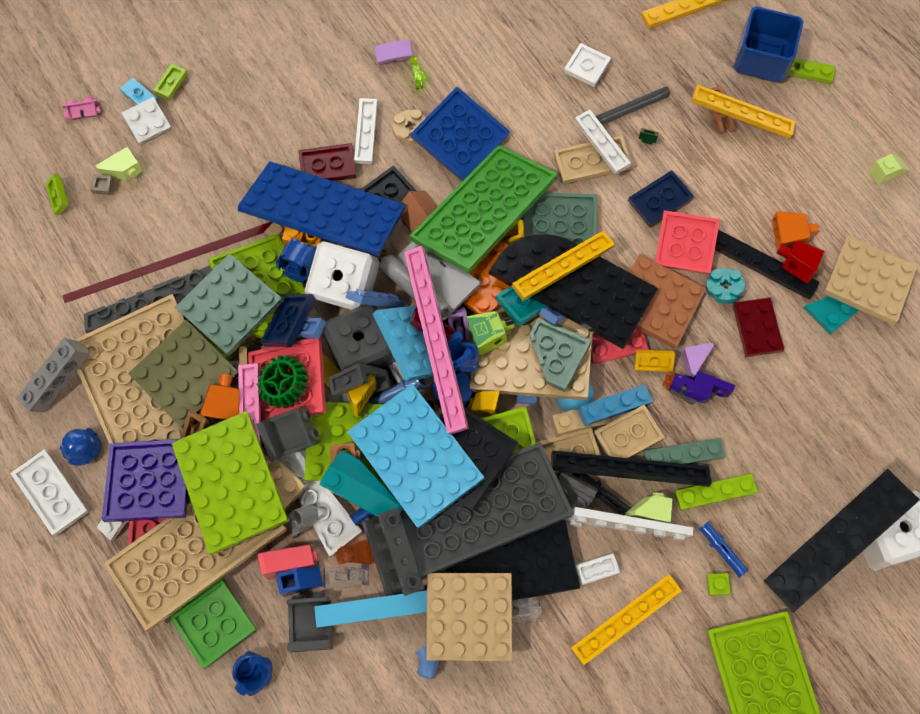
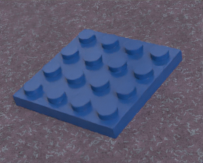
(459, 133)

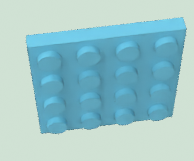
(404, 342)

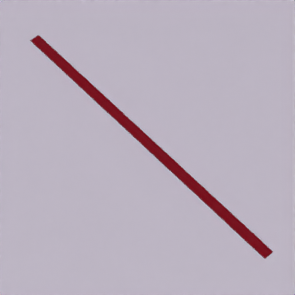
(165, 263)

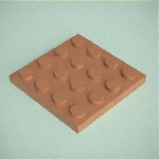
(671, 304)

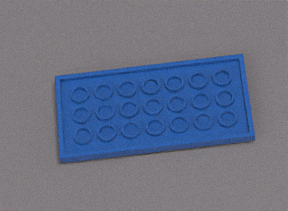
(322, 208)

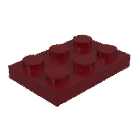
(329, 162)
(758, 327)

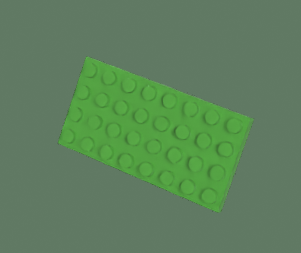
(483, 208)

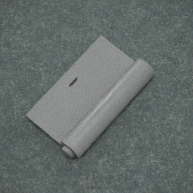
(449, 282)

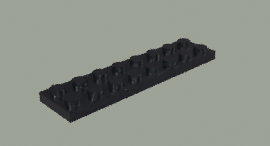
(841, 540)

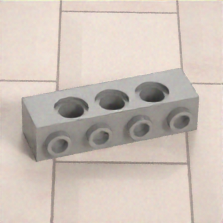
(53, 375)

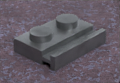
(577, 491)

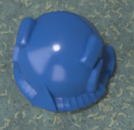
(464, 355)
(80, 446)
(251, 673)

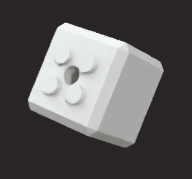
(357, 268)
(895, 545)

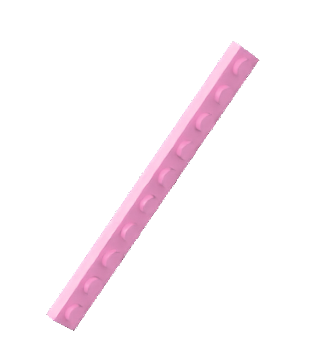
(436, 341)

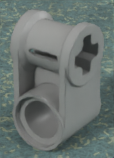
(302, 519)

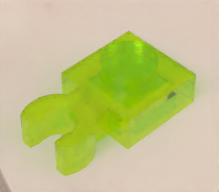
(418, 75)

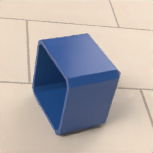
(768, 44)

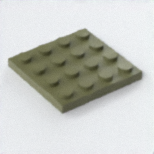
(181, 372)

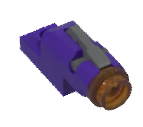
(696, 389)

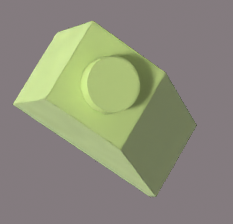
(120, 165)
(888, 168)
(653, 508)

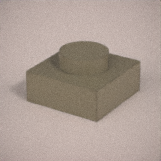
(102, 184)

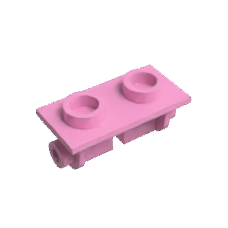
(74, 108)

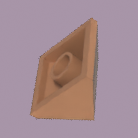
(417, 208)

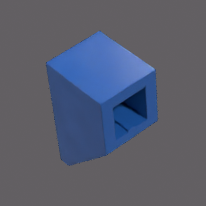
(299, 580)

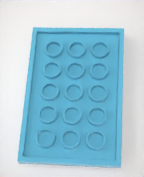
(416, 456)

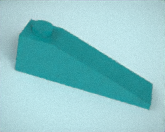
(356, 484)

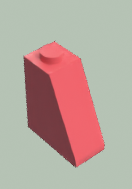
(286, 559)

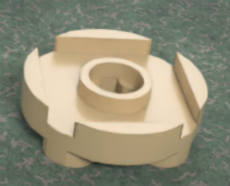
(402, 120)

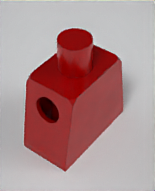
(801, 259)

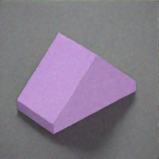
(694, 357)

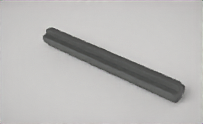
(633, 105)

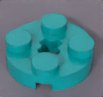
(727, 276)

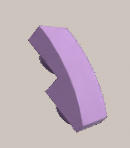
(394, 50)

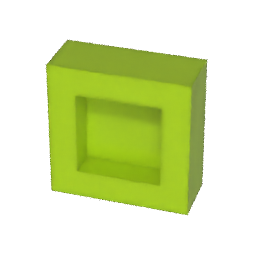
(718, 584)

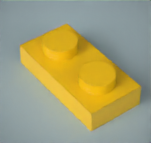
(654, 360)

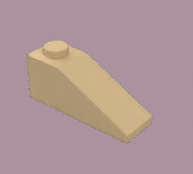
(571, 422)

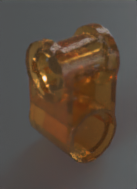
(359, 553)

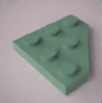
(558, 352)

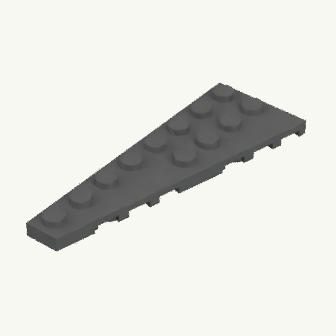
(178, 286)

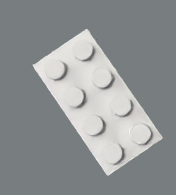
(49, 492)

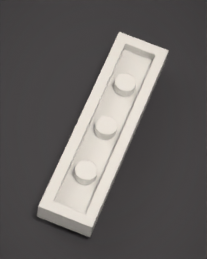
(365, 131)
(602, 142)

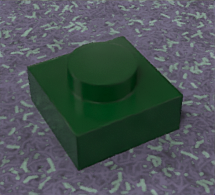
(648, 136)

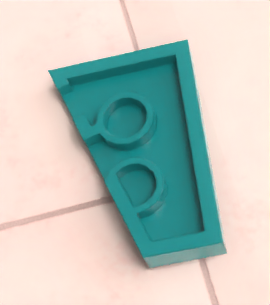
(830, 313)

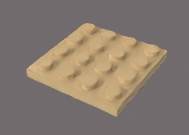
(870, 280)
(469, 617)

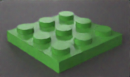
(213, 624)

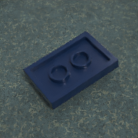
(663, 194)
(287, 320)

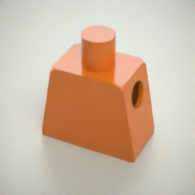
(792, 227)
(221, 399)

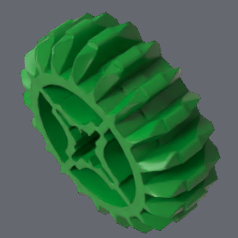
(287, 385)

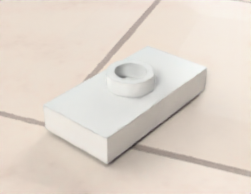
(597, 569)

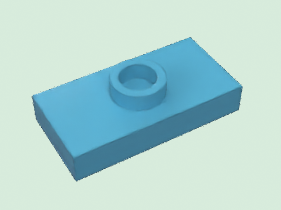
(136, 92)

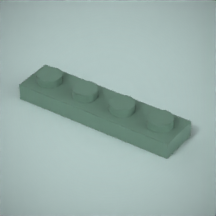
(688, 453)

